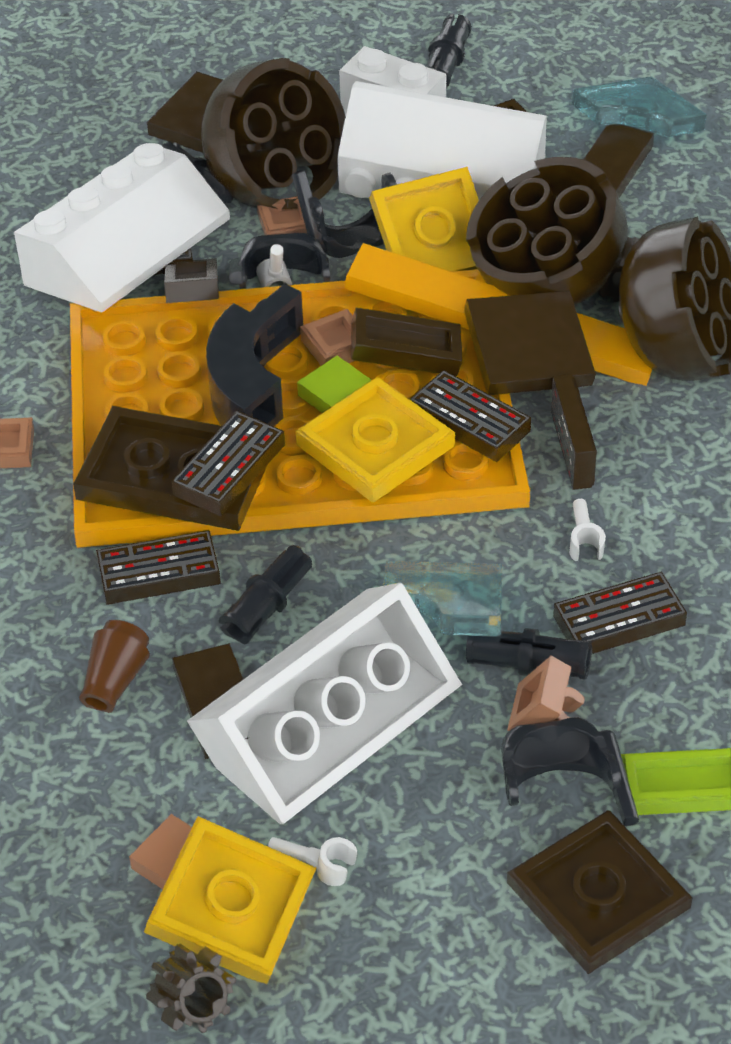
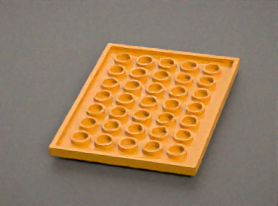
(155, 362)

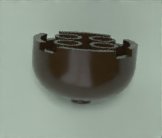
(267, 125)
(550, 230)
(679, 299)

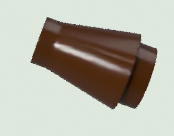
(113, 663)

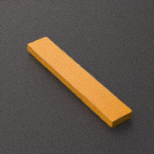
(444, 297)

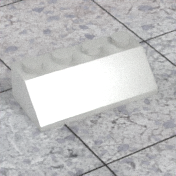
(430, 135)
(119, 228)
(326, 702)

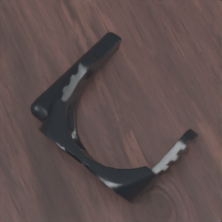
(337, 240)
(300, 252)
(566, 746)

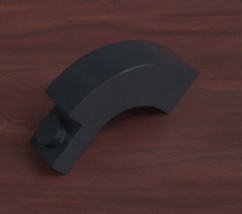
(242, 346)

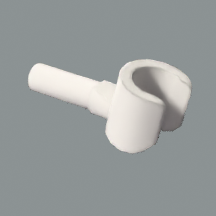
(273, 269)
(585, 531)
(332, 849)

